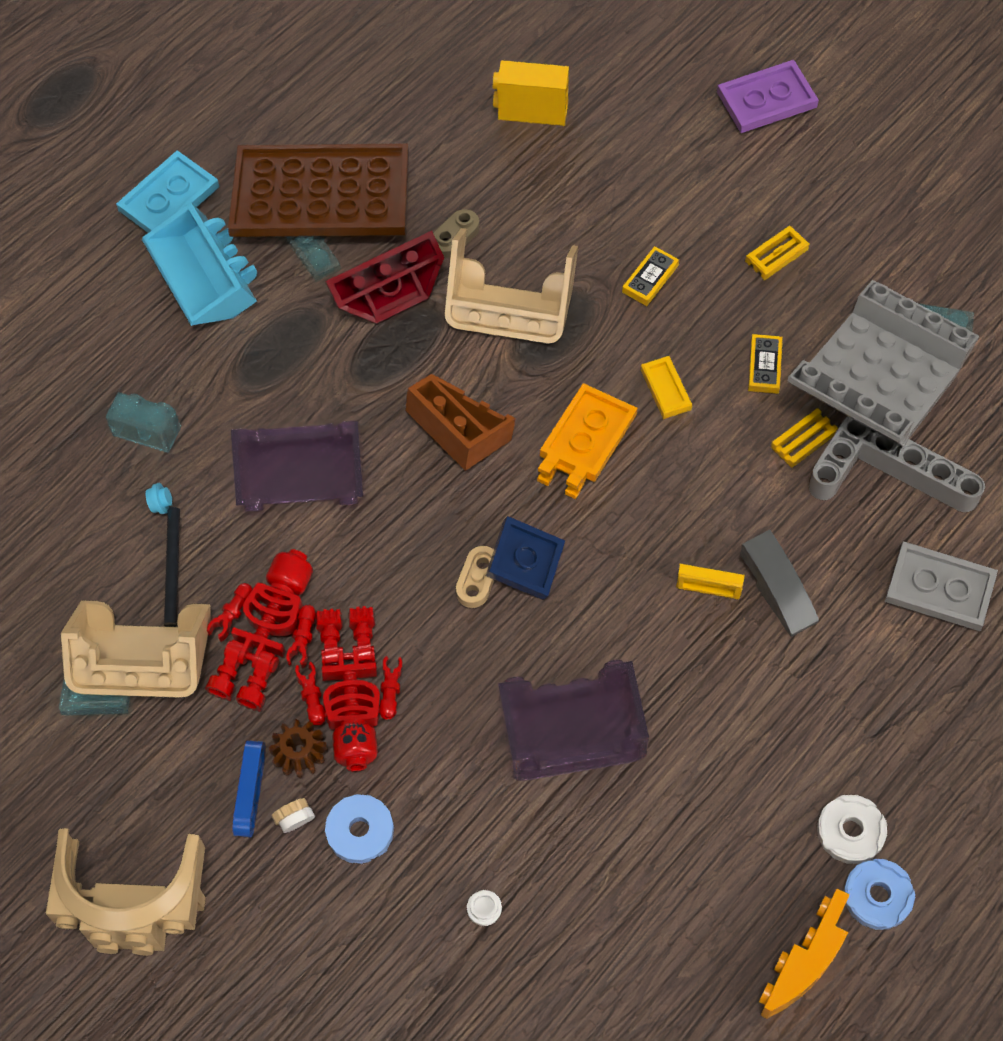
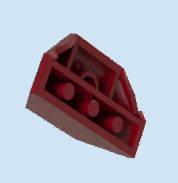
(389, 280)

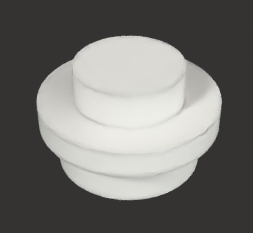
(484, 908)

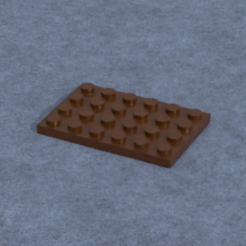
(319, 190)

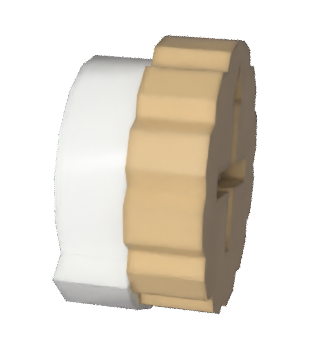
(293, 815)

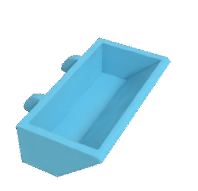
(200, 266)

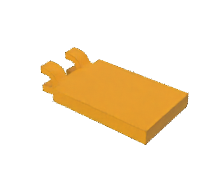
(585, 438)

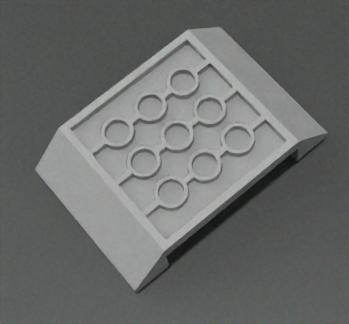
(887, 363)

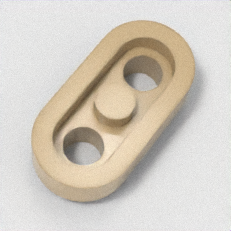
(474, 578)

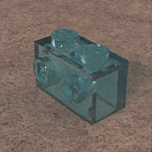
(143, 421)

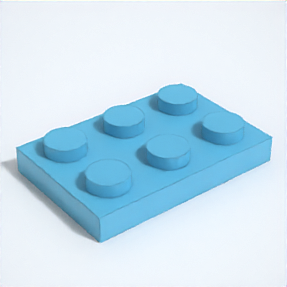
(167, 191)

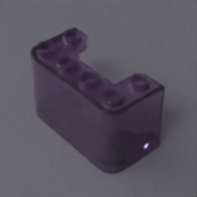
(574, 723)

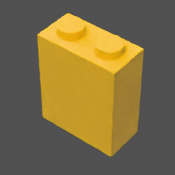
(531, 92)

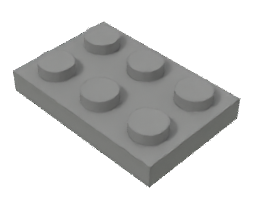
(941, 586)

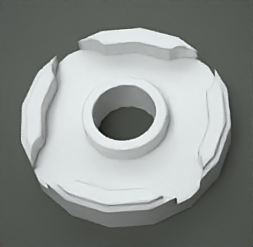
(845, 847)

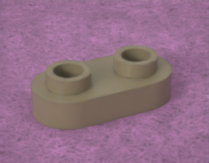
(453, 225)

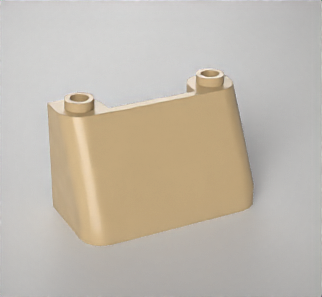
(133, 659)

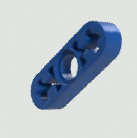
(249, 788)

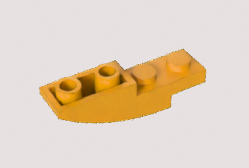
(805, 967)

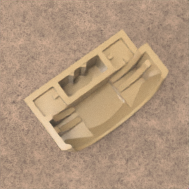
(126, 914)

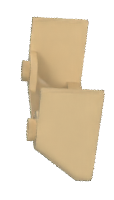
(504, 310)

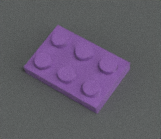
(767, 96)

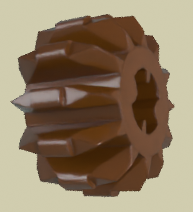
(309, 753)

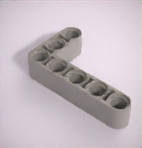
(893, 463)

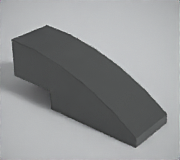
(779, 583)

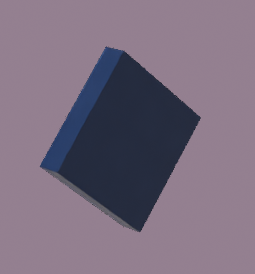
(525, 558)

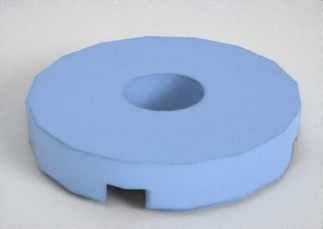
(356, 809)
(873, 913)

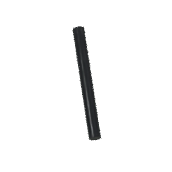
(172, 567)

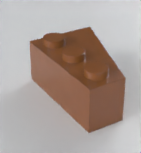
(456, 422)

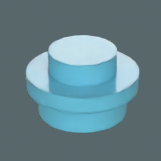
(158, 498)

